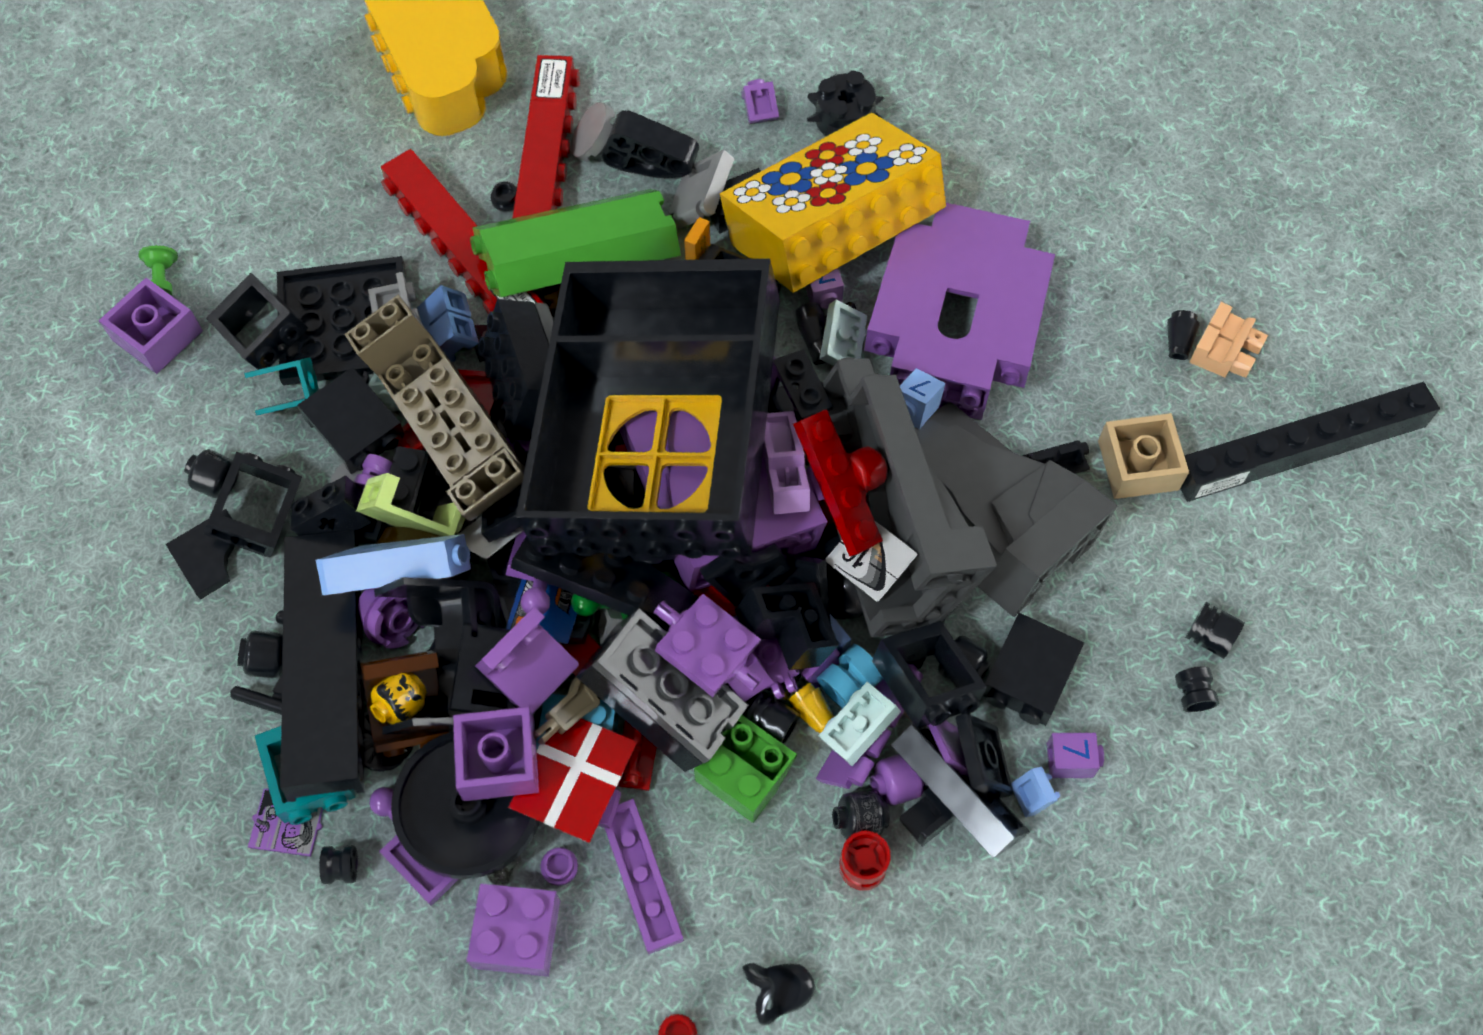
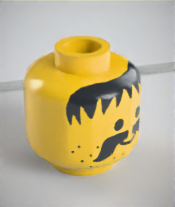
(398, 698)

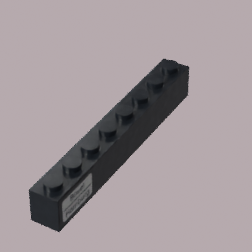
(1308, 440)

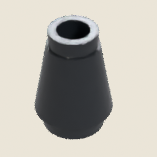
(1181, 333)

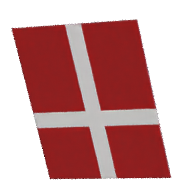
(576, 778)

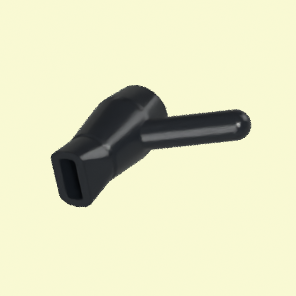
(811, 325)

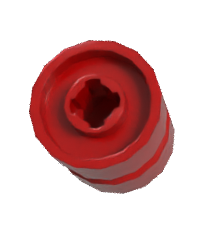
(864, 860)

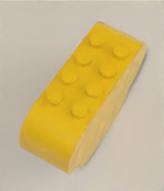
(441, 58)

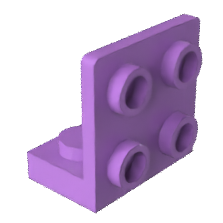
(527, 663)

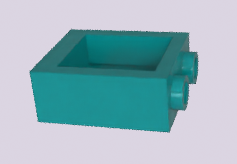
(300, 810)

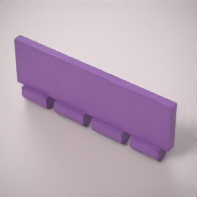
(839, 772)

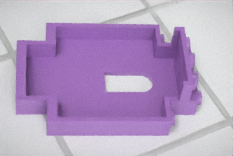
(973, 257)

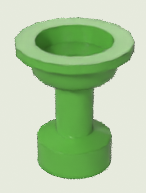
(158, 259)

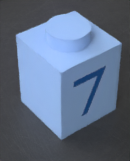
(922, 396)

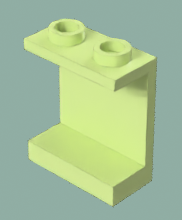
(377, 504)

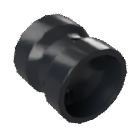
(1196, 689)

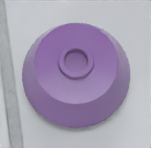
(385, 619)

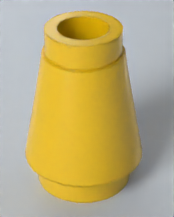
(812, 707)

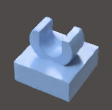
(1034, 791)

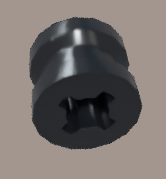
(338, 864)

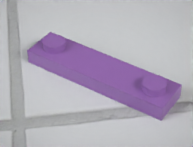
(643, 879)

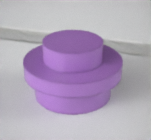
(559, 866)

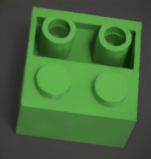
(746, 768)

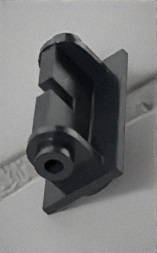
(1068, 455)

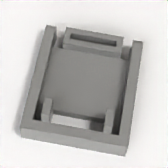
(700, 189)

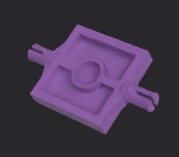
(707, 645)

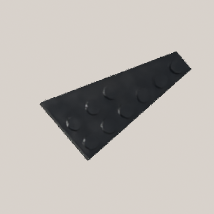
(606, 580)

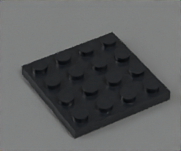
(331, 304)

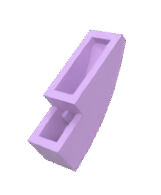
(785, 465)

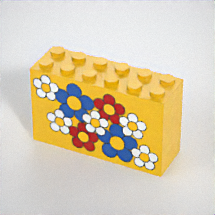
(834, 200)

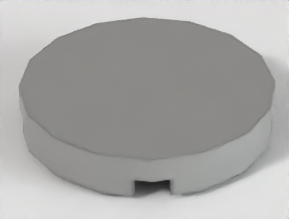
(592, 131)

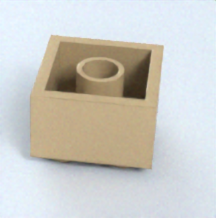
(1143, 456)

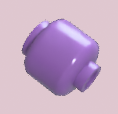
(896, 781)

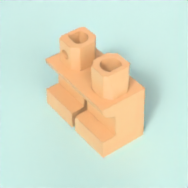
(1222, 341)

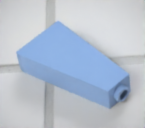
(386, 562)

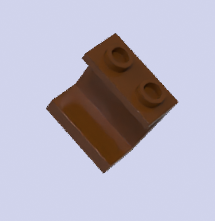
(373, 672)

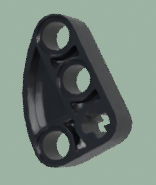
(648, 148)

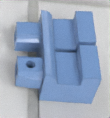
(448, 320)

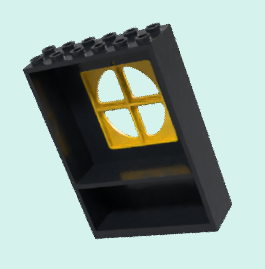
(662, 343)

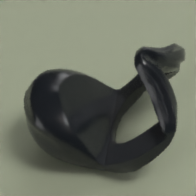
(786, 984)

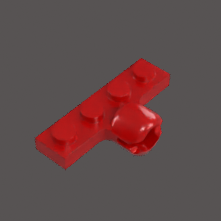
(844, 479)

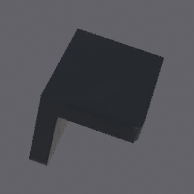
(927, 817)

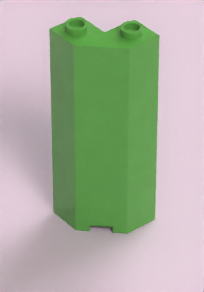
(534, 248)

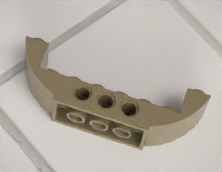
(439, 407)

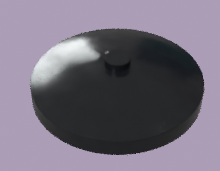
(448, 833)

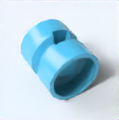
(849, 676)

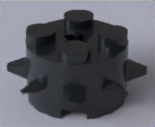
(842, 101)

